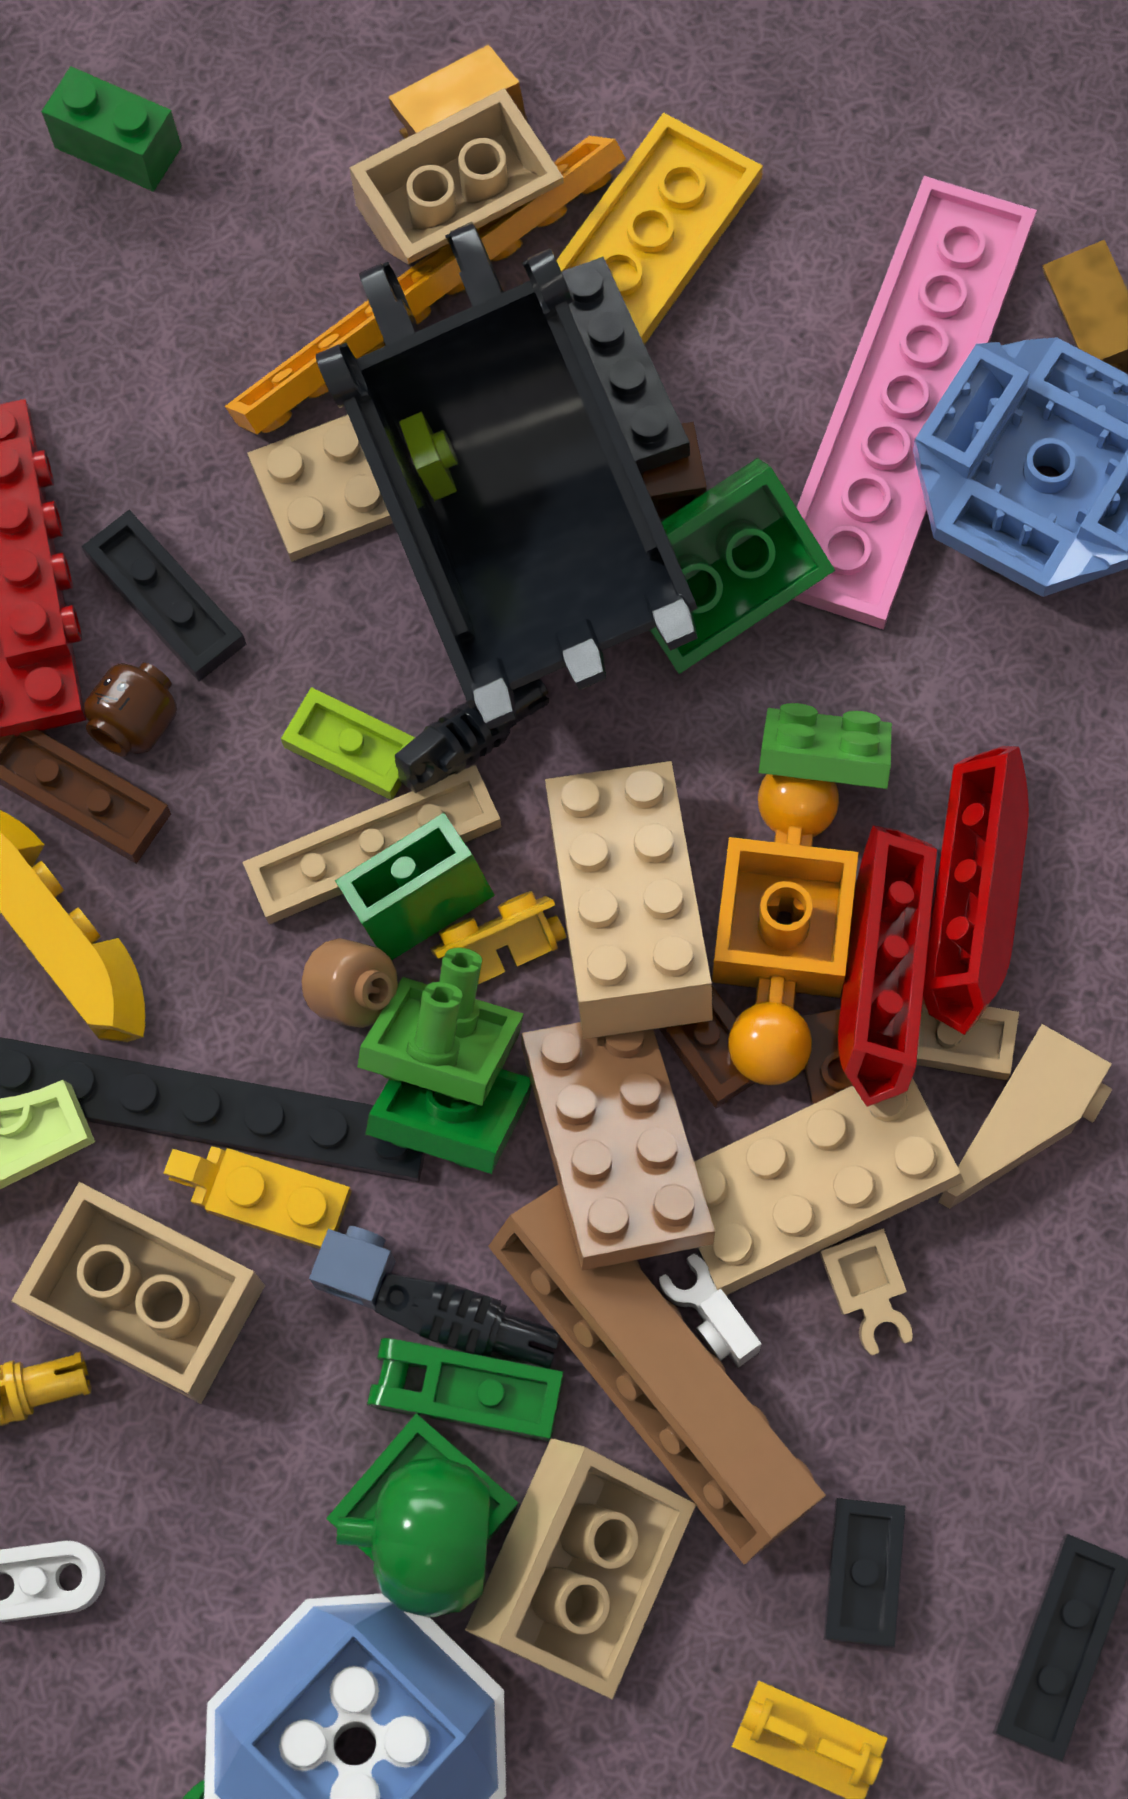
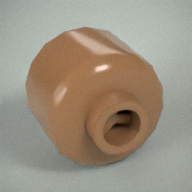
(349, 982)

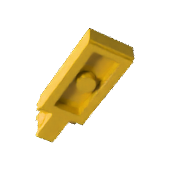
(261, 1194)

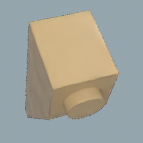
(1037, 1108)

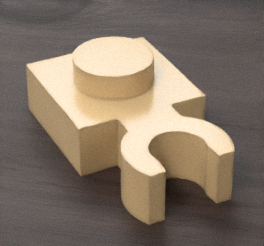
(865, 1278)

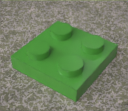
(826, 747)

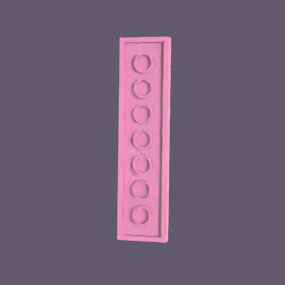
(927, 318)

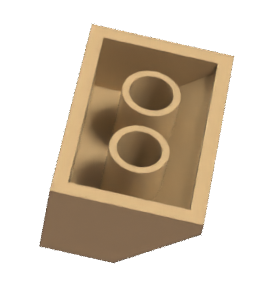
(452, 175)
(581, 1567)

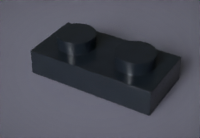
(864, 1573)

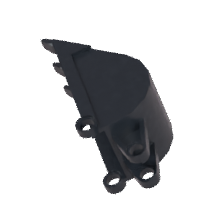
(550, 521)

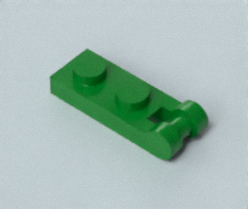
(468, 1389)

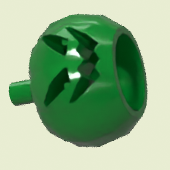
(427, 1536)

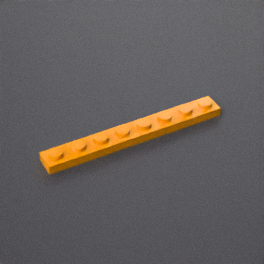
(270, 400)

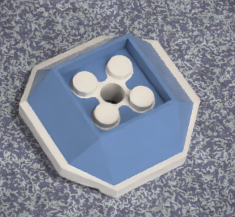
(366, 1668)

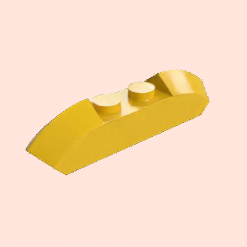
(93, 977)

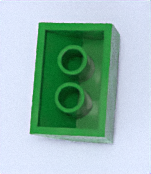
(741, 557)

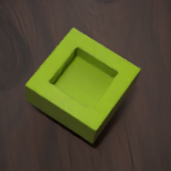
(430, 454)

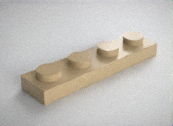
(306, 868)

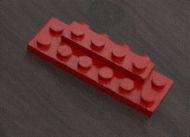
(36, 626)

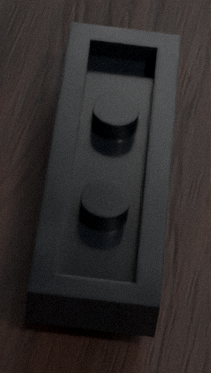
(164, 595)
(1062, 1648)

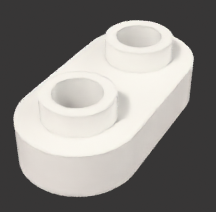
(37, 1581)

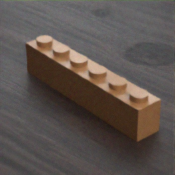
(661, 1380)

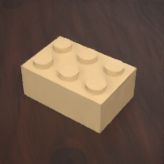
(139, 1292)

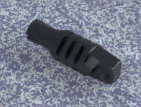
(461, 739)
(463, 1319)

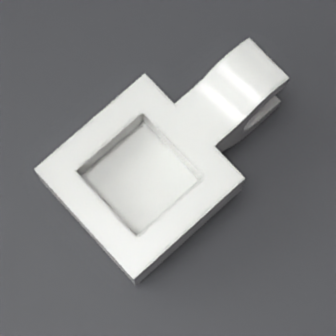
(723, 1327)

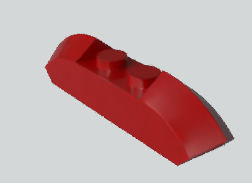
(977, 886)
(886, 964)

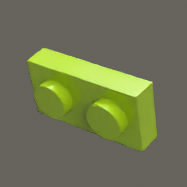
(347, 742)

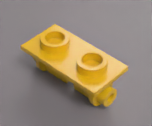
(519, 927)
(810, 1742)

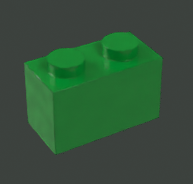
(112, 128)
(415, 887)

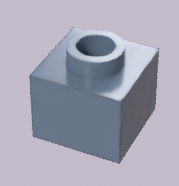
(352, 1265)

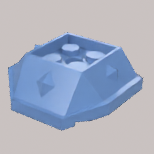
(981, 452)

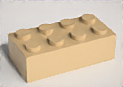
(629, 900)

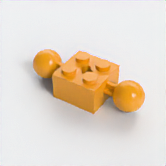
(753, 950)

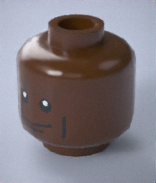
(130, 708)

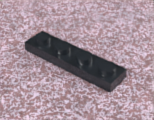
(625, 367)

